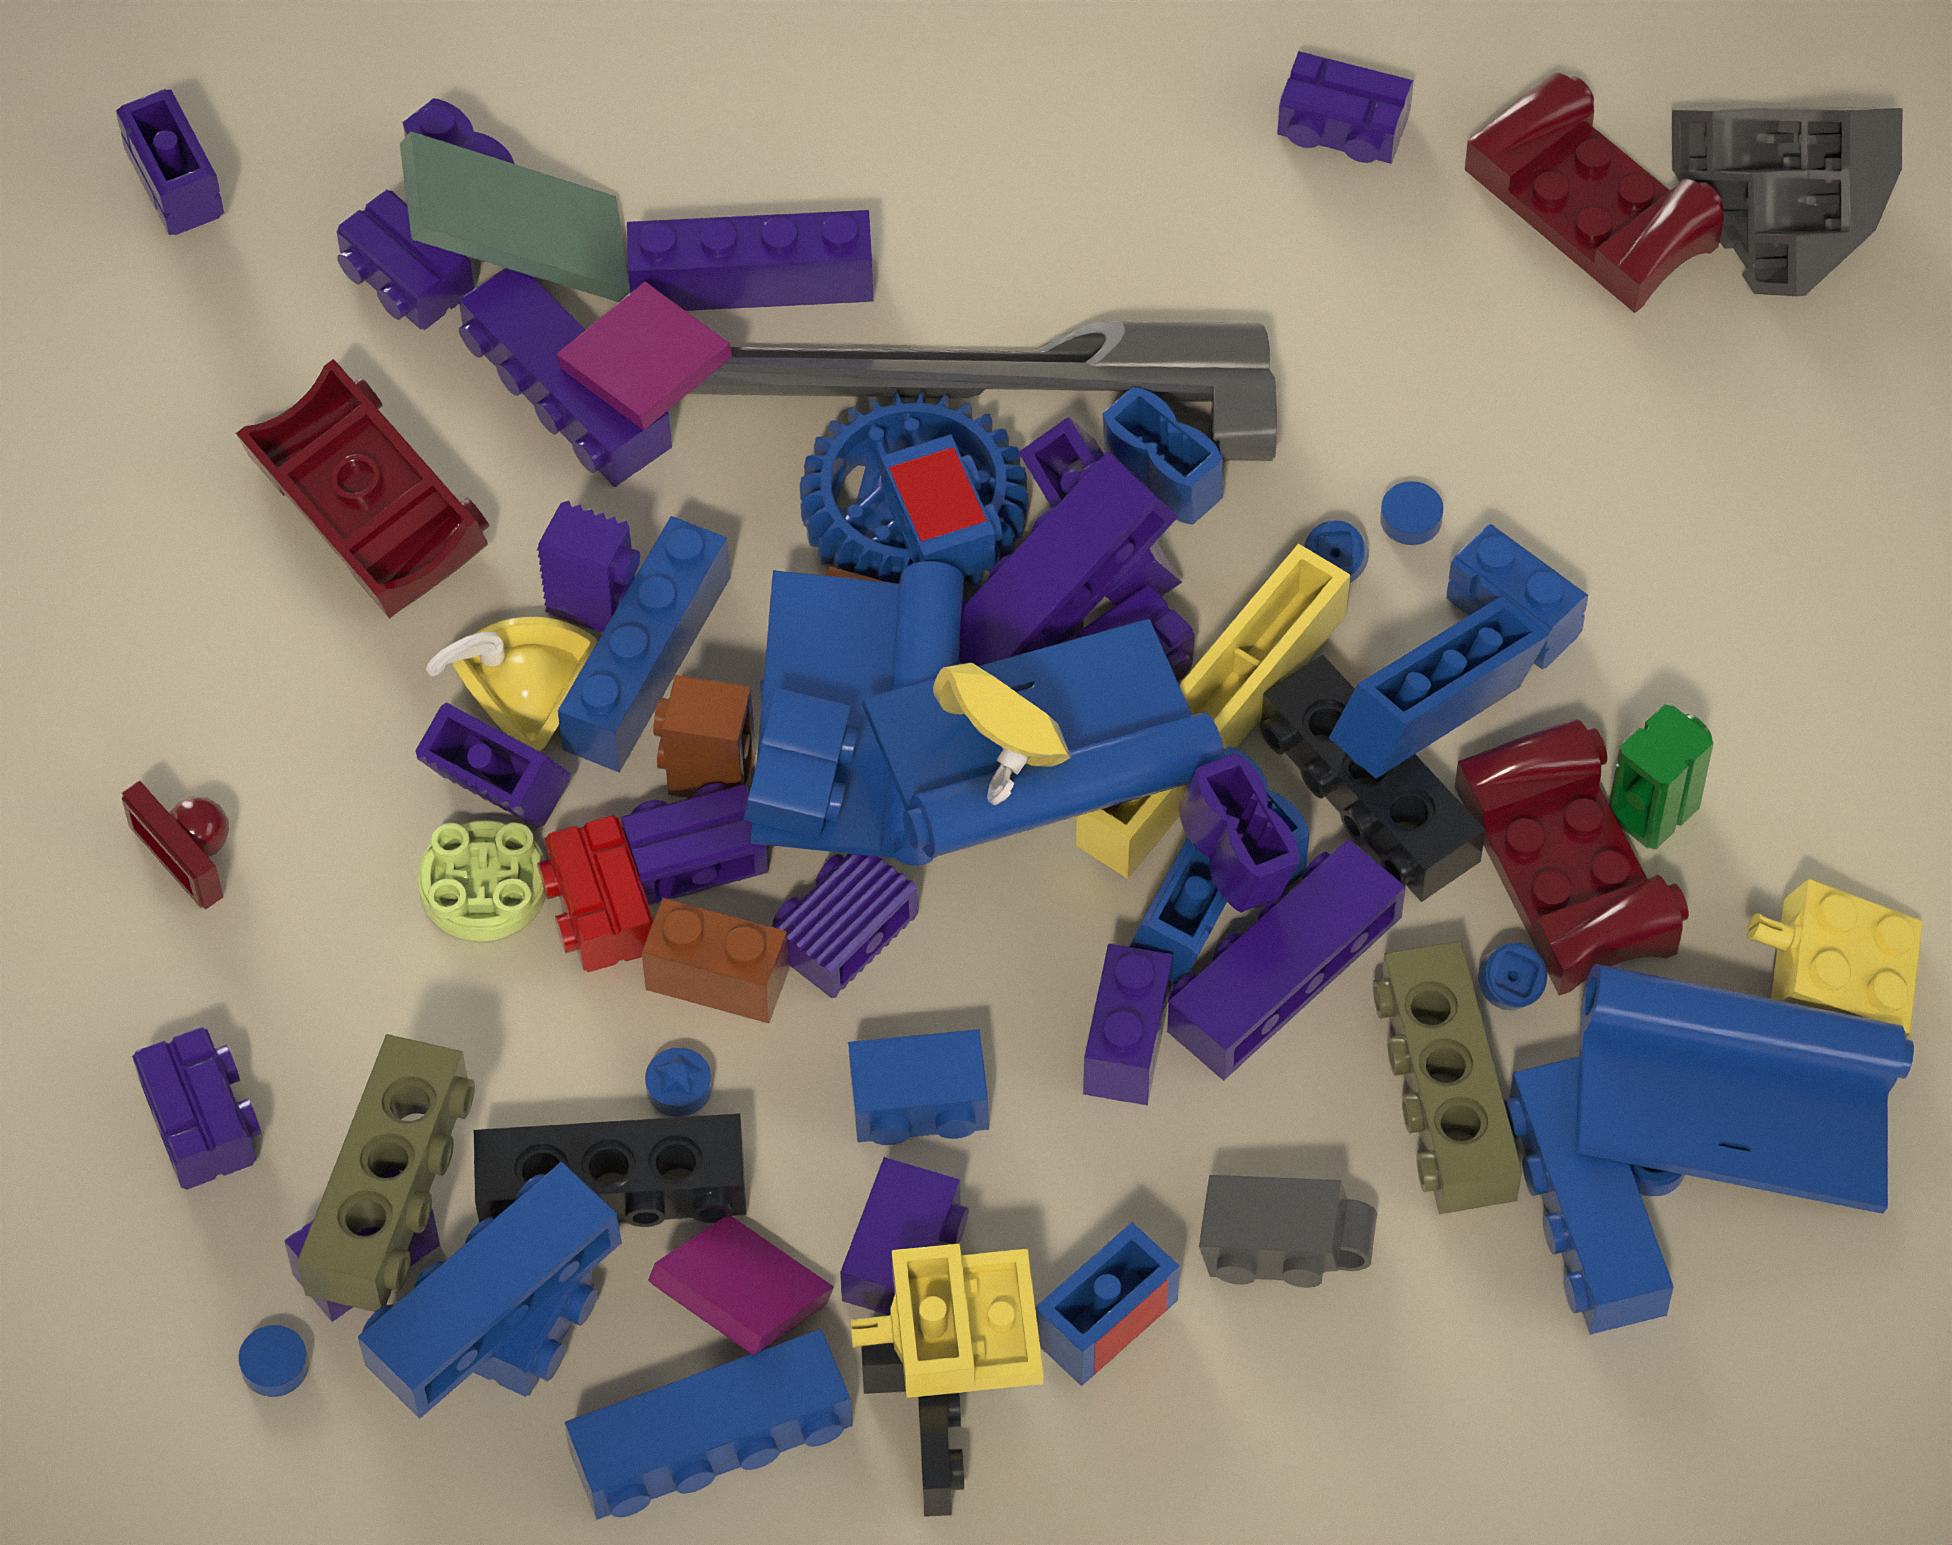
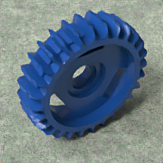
(865, 534)

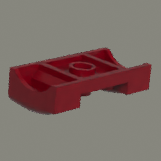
(1590, 194)
(366, 490)
(1568, 854)

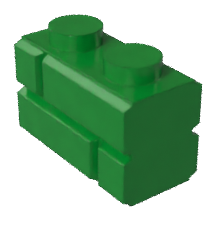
(1661, 775)

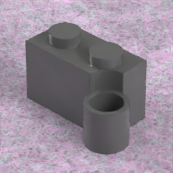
(1283, 1230)

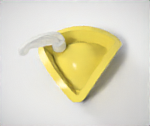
(520, 672)
(1004, 718)

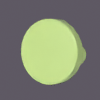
(481, 879)

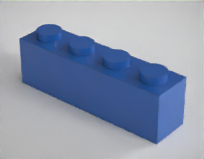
(644, 644)
(1438, 686)
(1590, 1204)
(489, 1288)
(709, 1425)

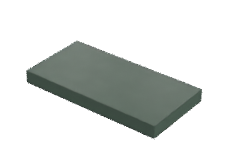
(514, 217)

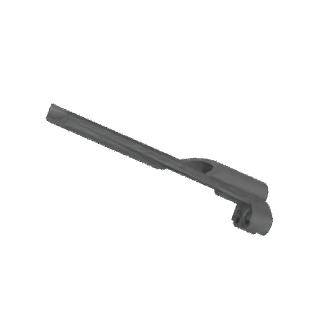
(1170, 359)

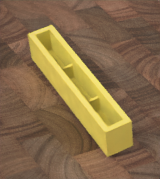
(1255, 653)

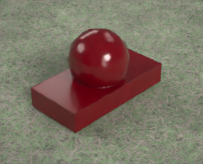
(181, 838)

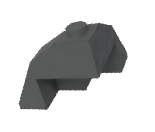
(1792, 183)

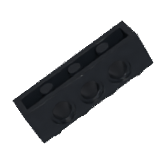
(1420, 857)
(635, 1148)

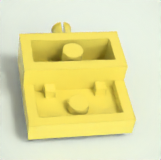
(1842, 954)
(959, 1321)

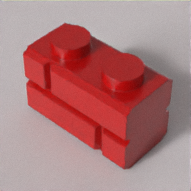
(599, 892)

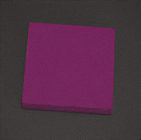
(644, 355)
(740, 1284)

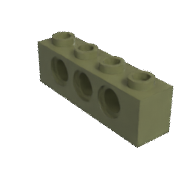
(1439, 984)
(403, 1081)

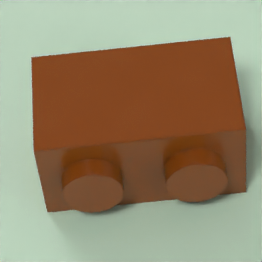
(705, 735)
(715, 960)

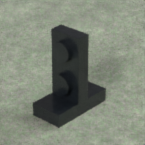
(940, 1465)

